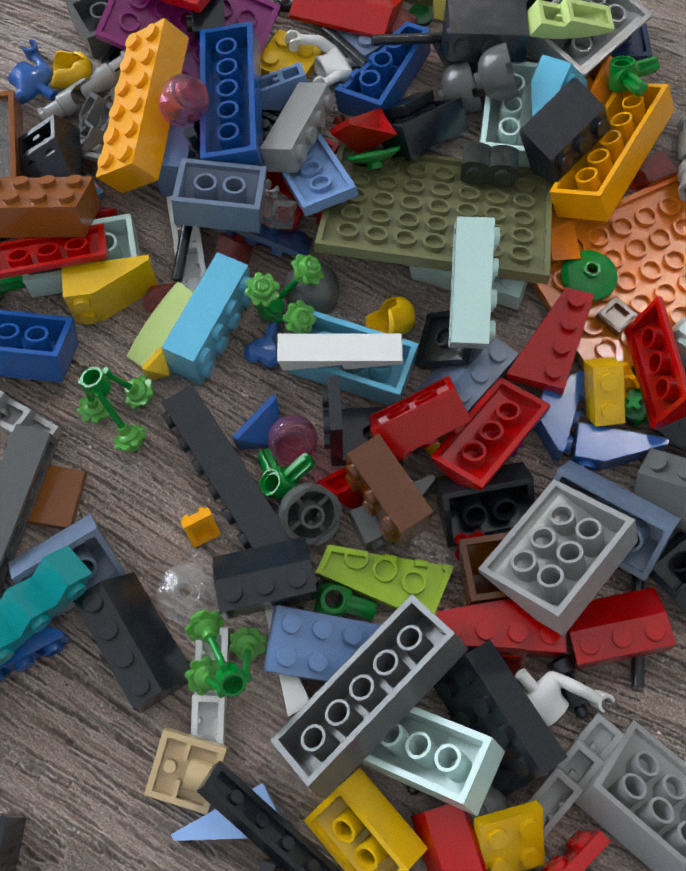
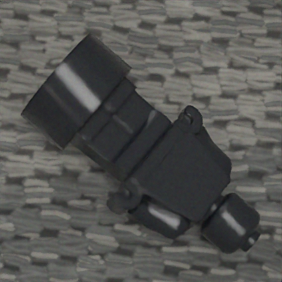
(565, 666)

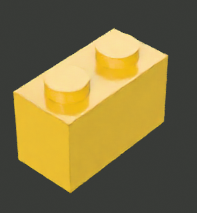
(604, 391)

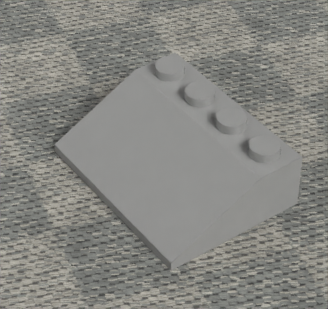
(590, 51)
(560, 555)
(642, 799)

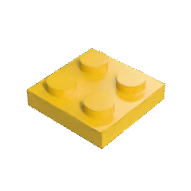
(278, 55)
(512, 837)

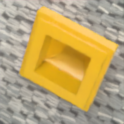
(156, 366)

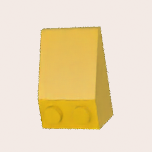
(105, 287)

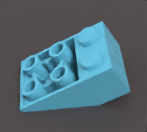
(550, 78)

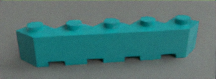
(33, 602)

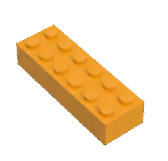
(136, 127)
(605, 172)

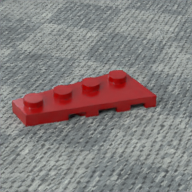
(553, 347)

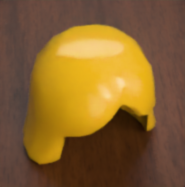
(70, 68)
(397, 312)

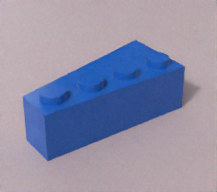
(384, 76)

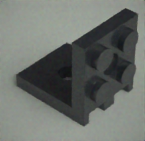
(344, 426)

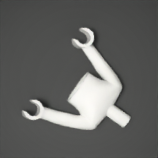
(329, 67)
(547, 695)

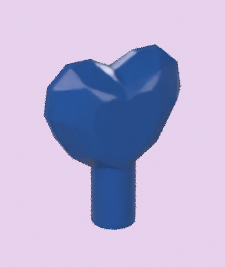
(264, 348)

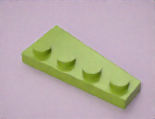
(385, 576)

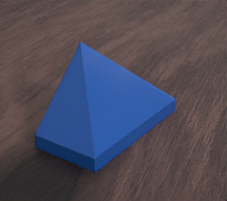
(255, 430)

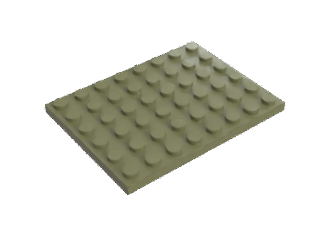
(411, 209)

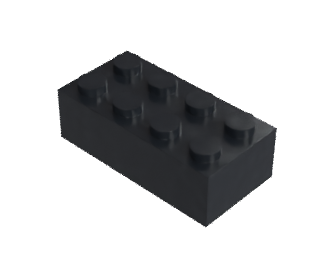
(491, 701)

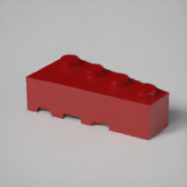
(505, 626)

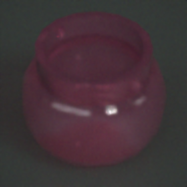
(183, 100)
(292, 437)

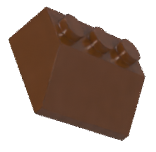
(472, 555)

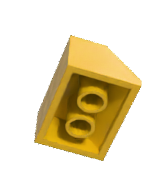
(364, 828)

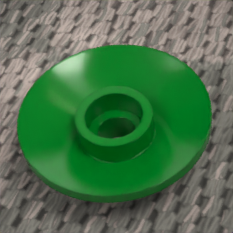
(375, 158)
(577, 277)

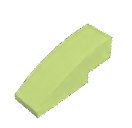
(569, 19)
(159, 324)

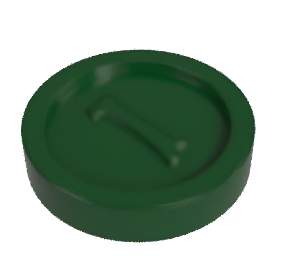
(423, 13)

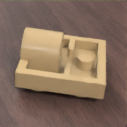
(181, 767)

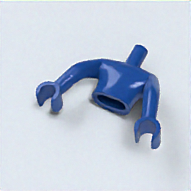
(30, 79)

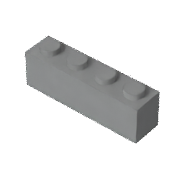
(297, 127)

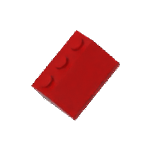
(420, 418)
(620, 629)

